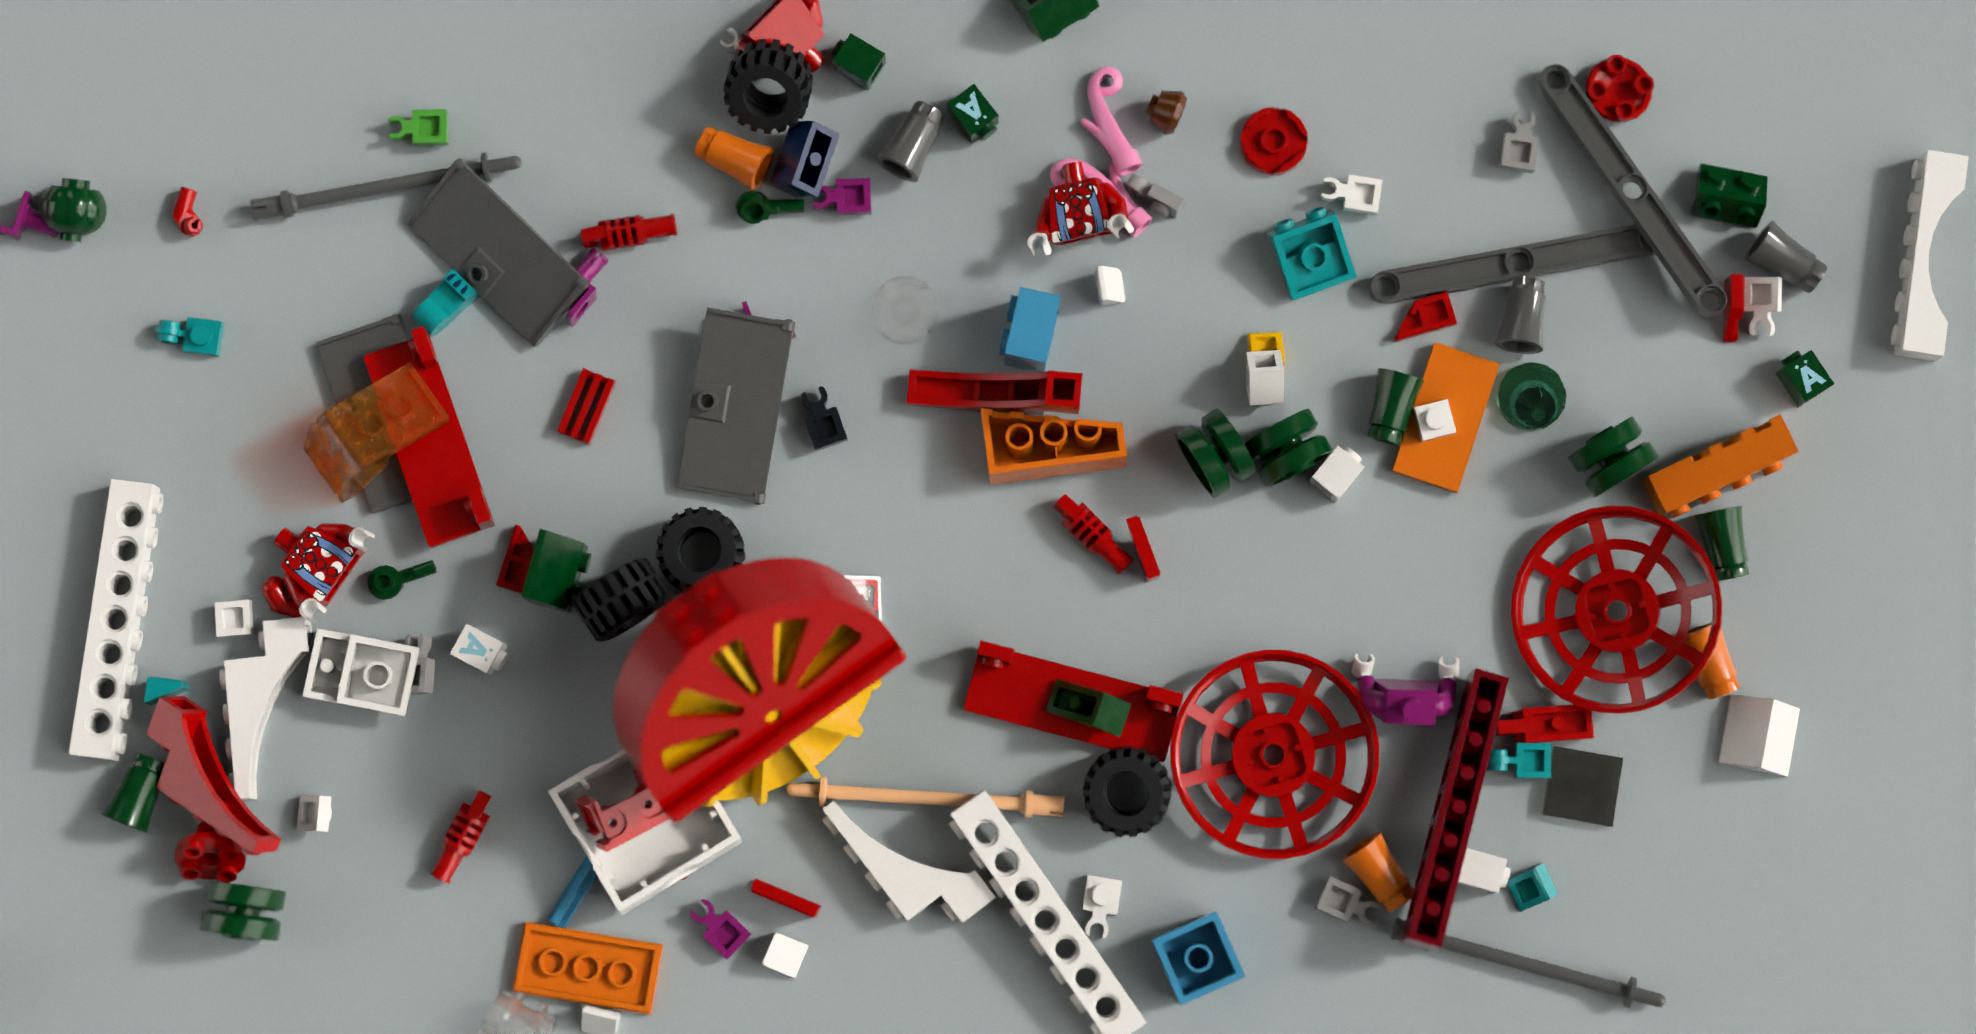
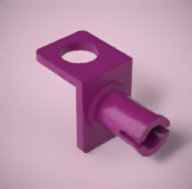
(28, 219)
(589, 268)

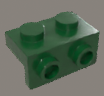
(1729, 195)

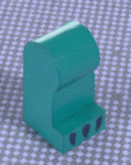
(444, 303)

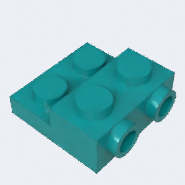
(1311, 253)

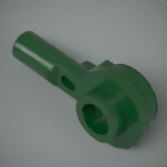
(756, 207)
(387, 582)

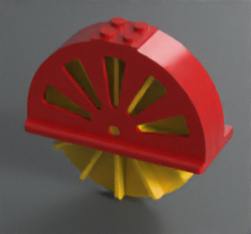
(749, 682)

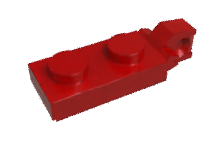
(1548, 724)

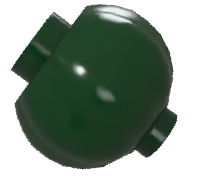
(73, 209)

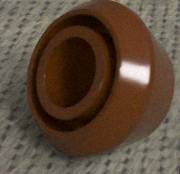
(1166, 110)

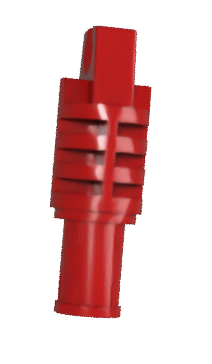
(628, 231)
(1092, 533)
(462, 836)

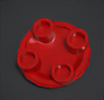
(1619, 89)

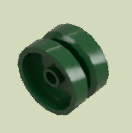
(1290, 452)
(1215, 453)
(1613, 456)
(243, 910)

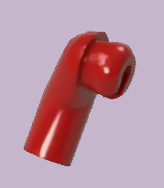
(184, 215)
(277, 599)

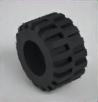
(763, 109)
(691, 523)
(621, 599)
(1121, 821)

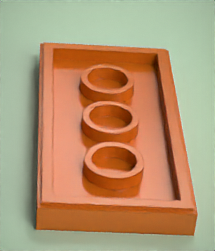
(1467, 385)
(588, 968)

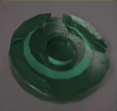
(1531, 396)

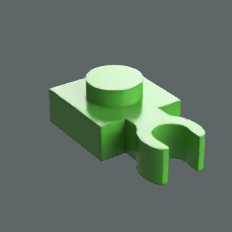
(426, 127)

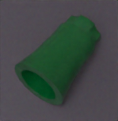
(1393, 405)
(1724, 541)
(136, 794)

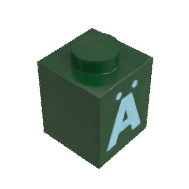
(858, 60)
(973, 114)
(1803, 377)

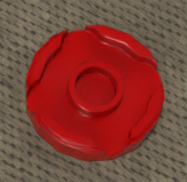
(1273, 141)

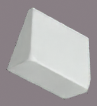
(1109, 286)
(785, 954)
(599, 1020)

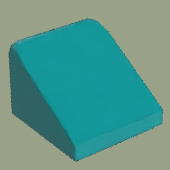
(163, 687)
(1531, 887)

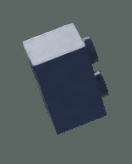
(804, 159)

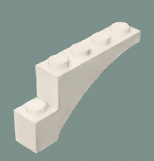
(252, 690)
(907, 882)

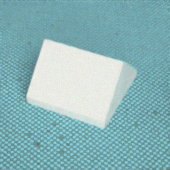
(1759, 734)

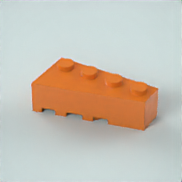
(1048, 446)
(1720, 467)

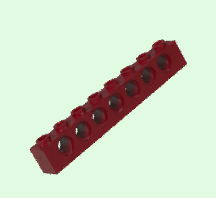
(1454, 810)

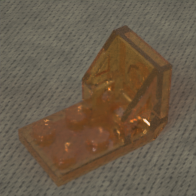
(363, 431)

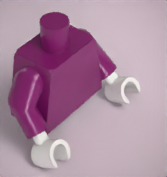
(1407, 700)

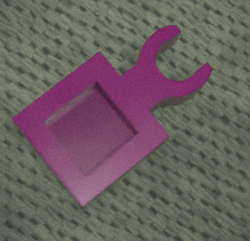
(850, 196)
(724, 932)

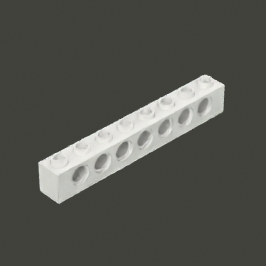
(106, 602)
(982, 809)

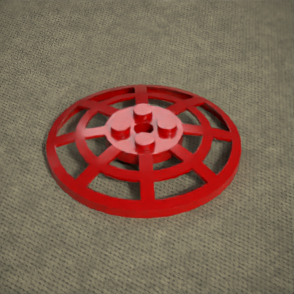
(1610, 587)
(1297, 749)

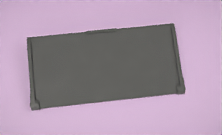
(497, 253)
(348, 375)
(735, 405)

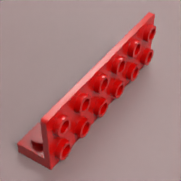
(440, 463)
(1019, 688)

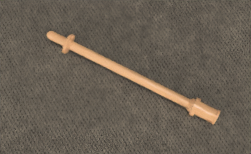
(1026, 804)

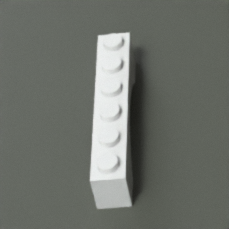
(1921, 323)

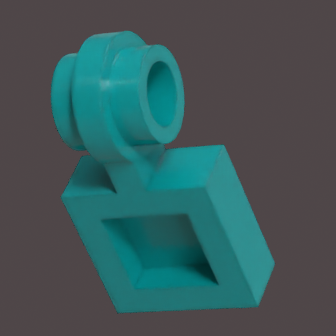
(199, 337)
(1529, 760)

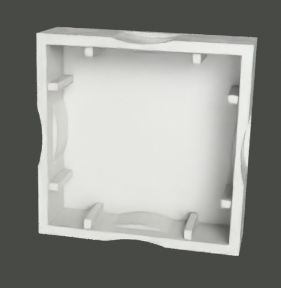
(656, 857)

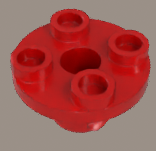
(209, 856)

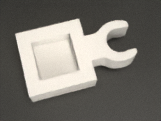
(1359, 194)
(1762, 297)
(1101, 898)

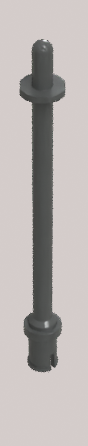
(288, 203)
(1628, 991)

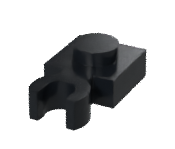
(825, 424)

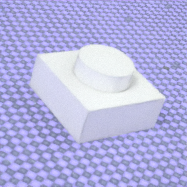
(1434, 420)
(234, 618)
(314, 813)

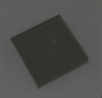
(1582, 786)

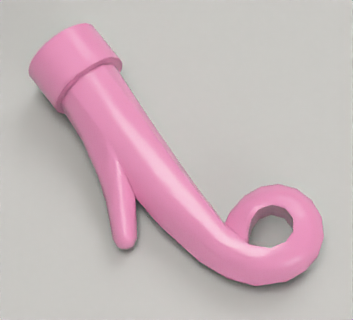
(1107, 130)
(1136, 215)

